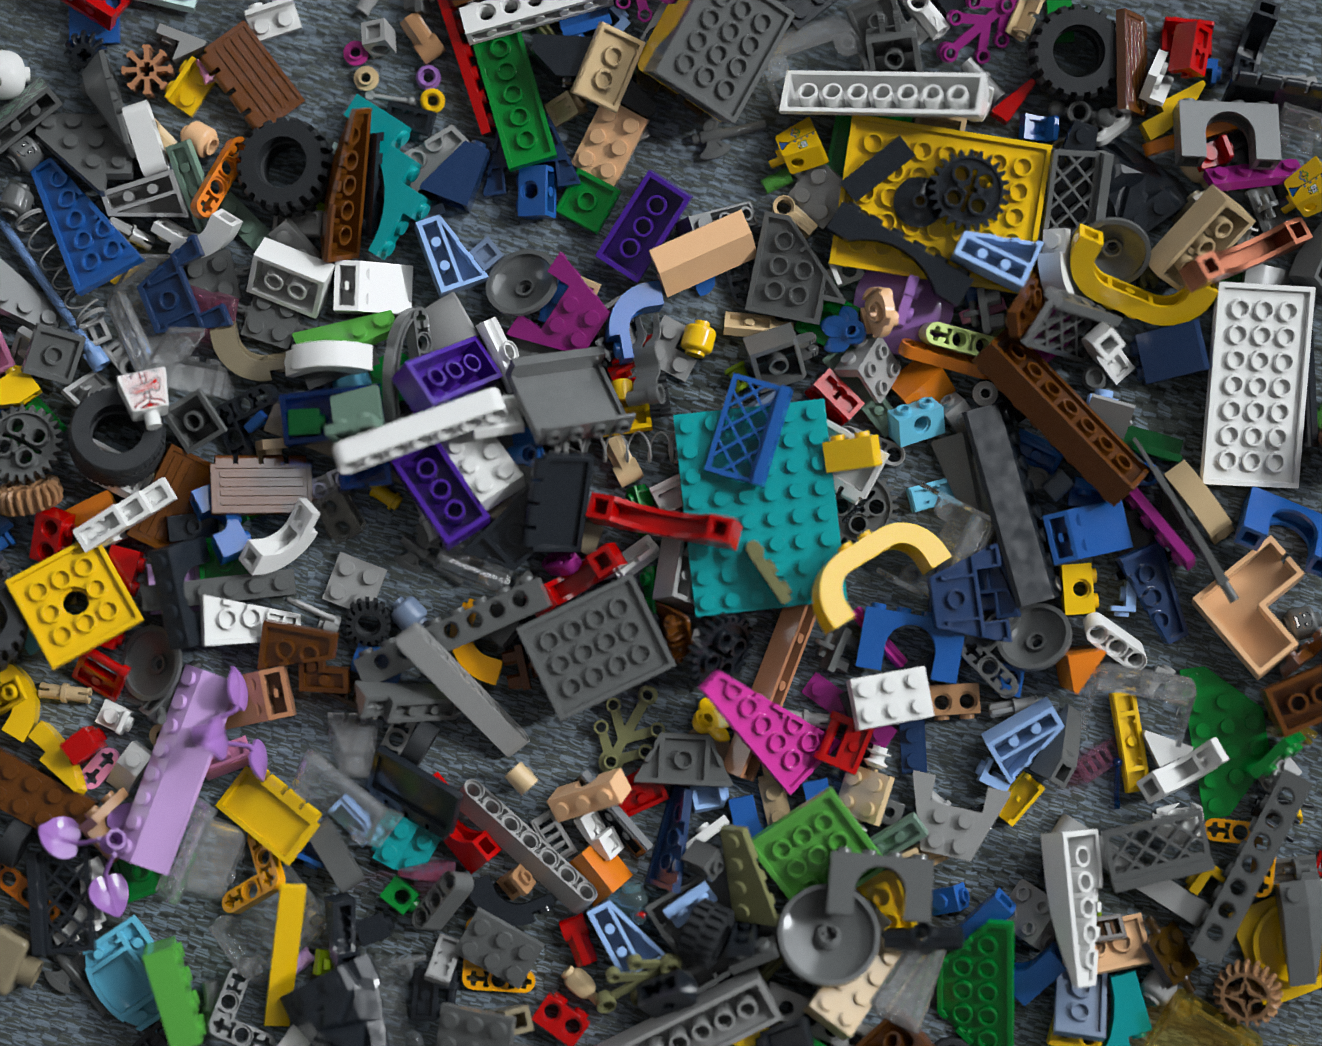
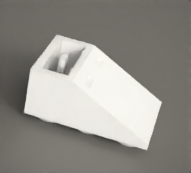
(372, 287)

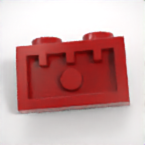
(642, 796)

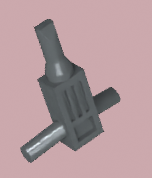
(157, 710)

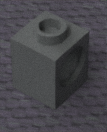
(704, 860)

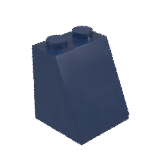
(459, 176)
(1169, 353)

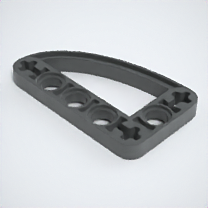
(405, 324)

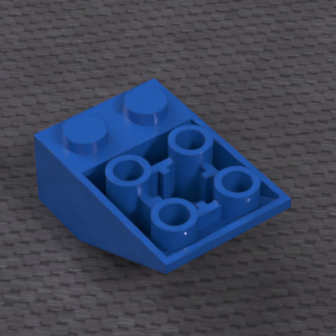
(1087, 532)

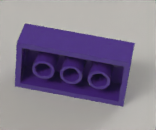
(644, 225)
(446, 375)
(441, 494)

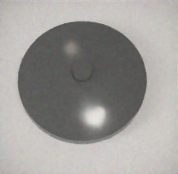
(824, 946)

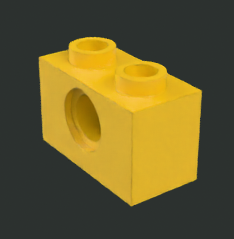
(1070, 602)

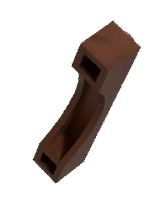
(1226, 263)

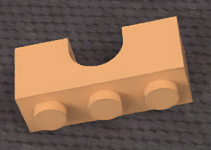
(577, 800)

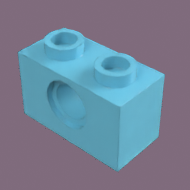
(916, 421)

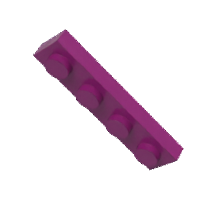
(1242, 177)
(1164, 534)
(826, 696)

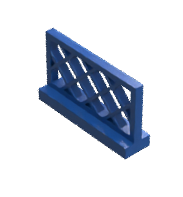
(770, 435)

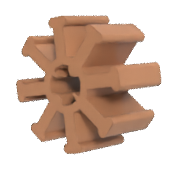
(142, 65)

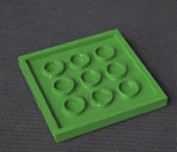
(800, 842)

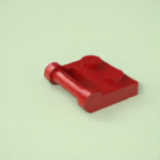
(98, 677)
(850, 748)

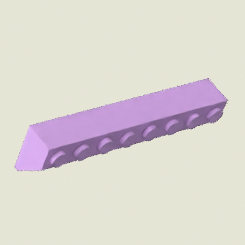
(173, 773)

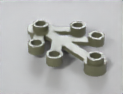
(626, 732)
(606, 1000)

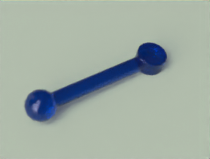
(1117, 762)

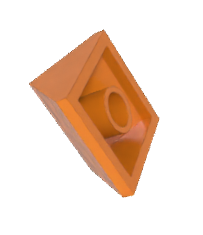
(921, 381)
(1078, 666)
(603, 874)

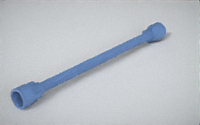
(93, 354)

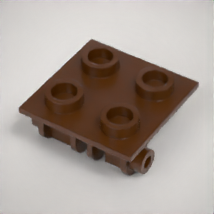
(675, 631)

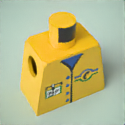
(798, 148)
(1304, 189)

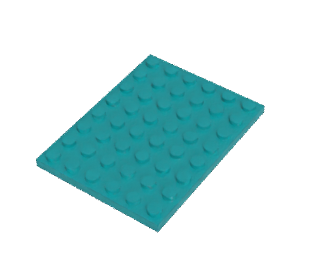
(789, 516)

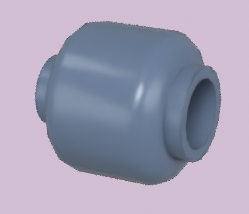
(407, 612)

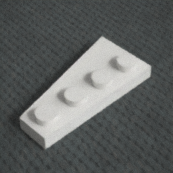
(236, 622)

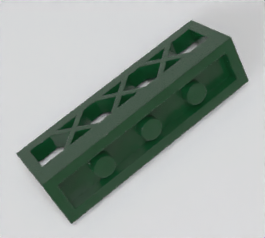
(1154, 444)

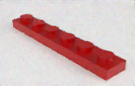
(469, 72)

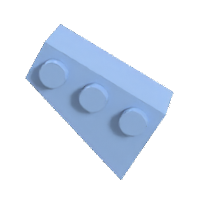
(446, 257)
(997, 258)
(1023, 736)
(621, 935)

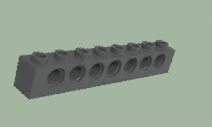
(537, 600)
(1200, 940)

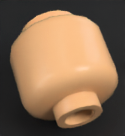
(202, 136)

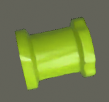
(739, 369)

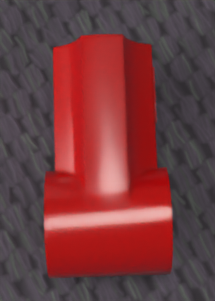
(577, 935)

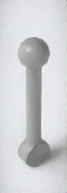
(370, 95)

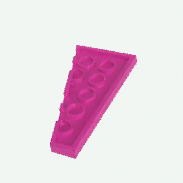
(771, 733)

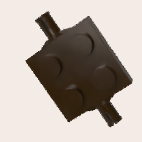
(1170, 954)

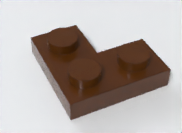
(1306, 653)
(323, 678)

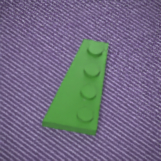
(364, 329)

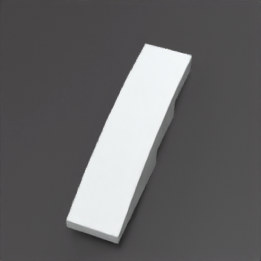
(124, 514)

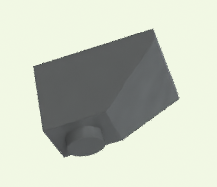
(194, 420)

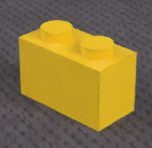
(852, 453)

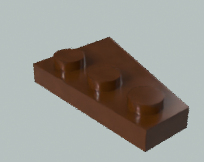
(1026, 306)
(293, 643)

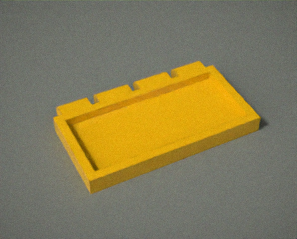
(269, 815)

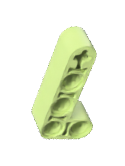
(967, 337)

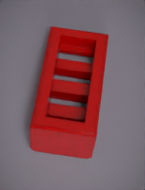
(1006, 109)

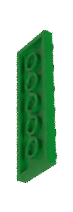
(515, 101)

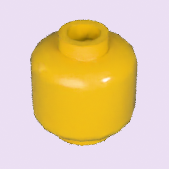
(698, 339)

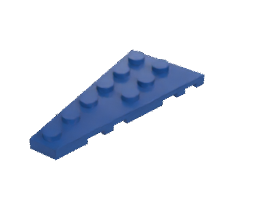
(86, 237)

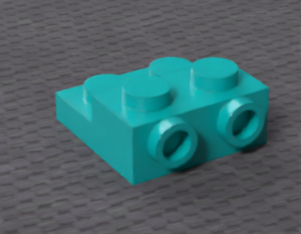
(406, 846)

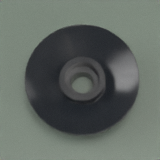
(905, 203)

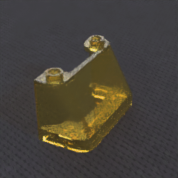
(1197, 1023)

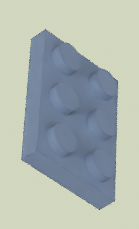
(1080, 1010)

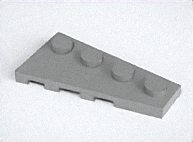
(431, 154)

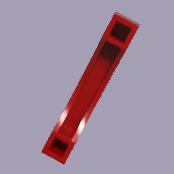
(694, 528)

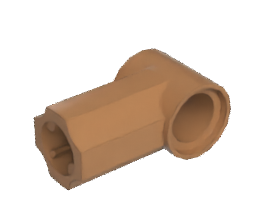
(424, 41)

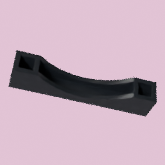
(945, 281)

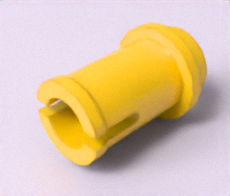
(387, 497)

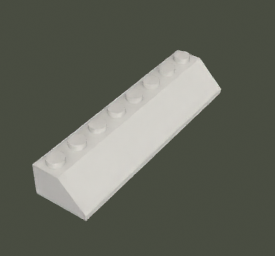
(885, 93)

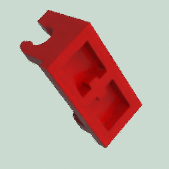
(1190, 49)

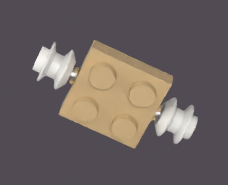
(868, 790)

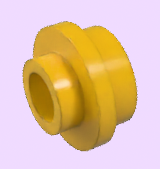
(432, 92)

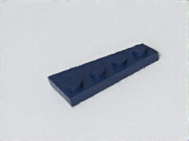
(1154, 587)
(666, 861)

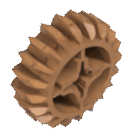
(31, 497)
(1267, 991)

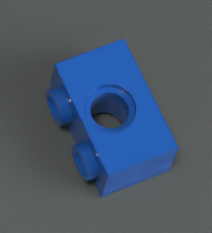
(544, 203)

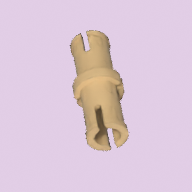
(65, 692)

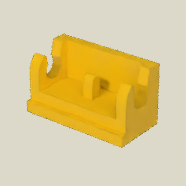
(1023, 794)

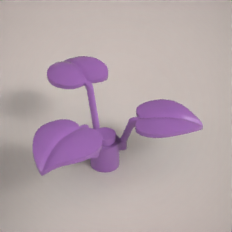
(212, 735)
(61, 840)

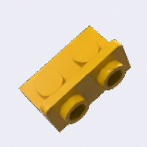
(188, 89)

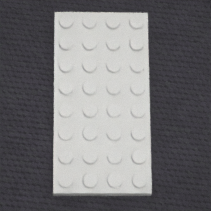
(1257, 385)

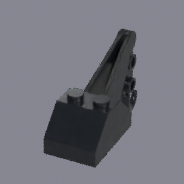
(563, 55)

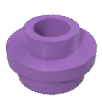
(428, 69)

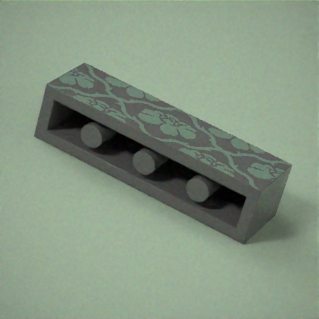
(26, 112)

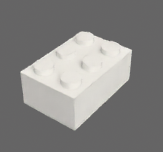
(290, 277)
(485, 467)
(890, 698)

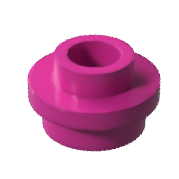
(355, 61)

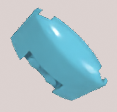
(120, 974)

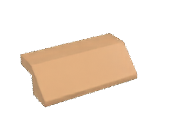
(703, 253)

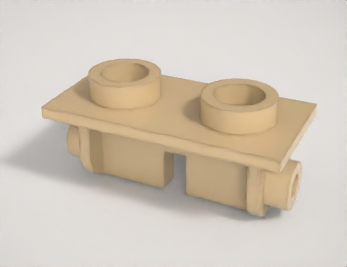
(1022, 20)

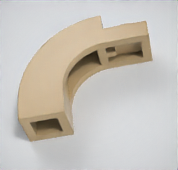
(1200, 501)

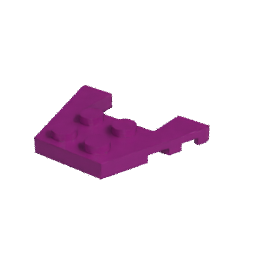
(573, 320)

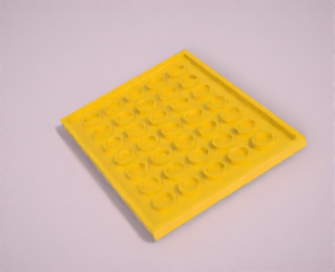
(1025, 169)

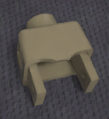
(16, 961)

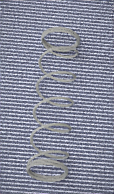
(84, 316)
(557, 448)

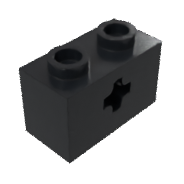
(666, 993)

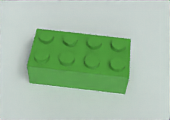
(173, 992)

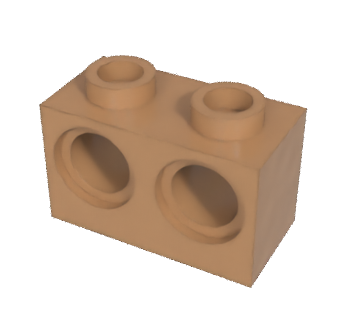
(953, 693)

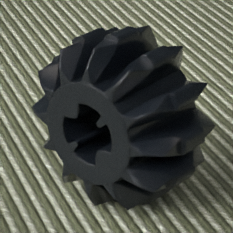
(83, 41)

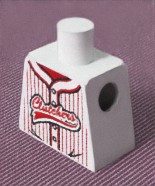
(145, 395)

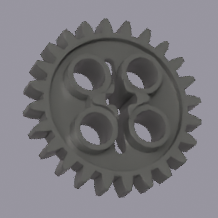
(35, 425)
(872, 521)

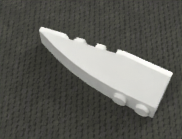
(1072, 889)

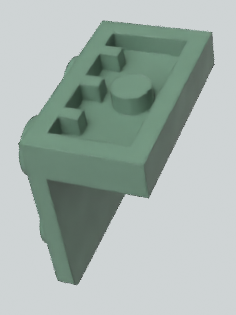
(355, 413)

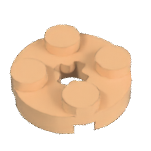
(879, 312)

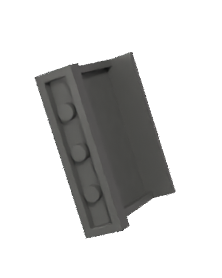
(567, 396)

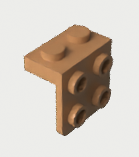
(95, 823)

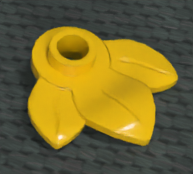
(710, 721)

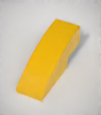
(1161, 123)
(54, 757)

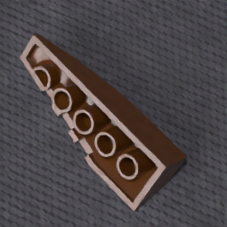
(347, 190)

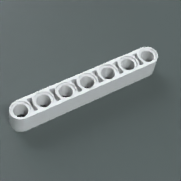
(419, 431)

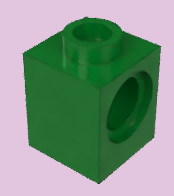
(389, 895)

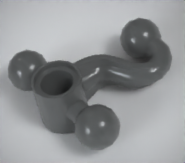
(1103, 117)

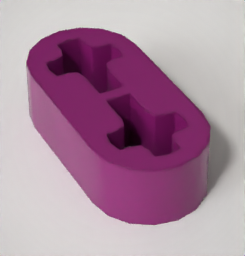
(561, 563)

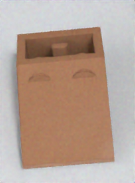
(268, 698)

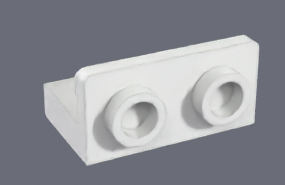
(272, 19)
(1157, 83)

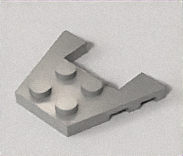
(952, 829)

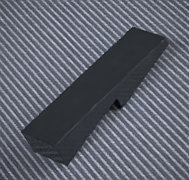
(341, 928)

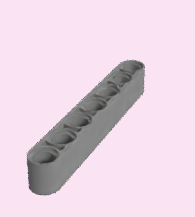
(462, 689)
(527, 847)
(1166, 893)

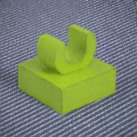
(322, 962)

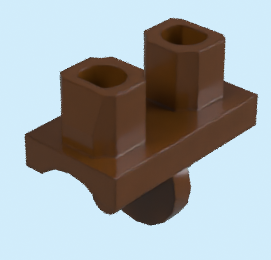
(521, 679)

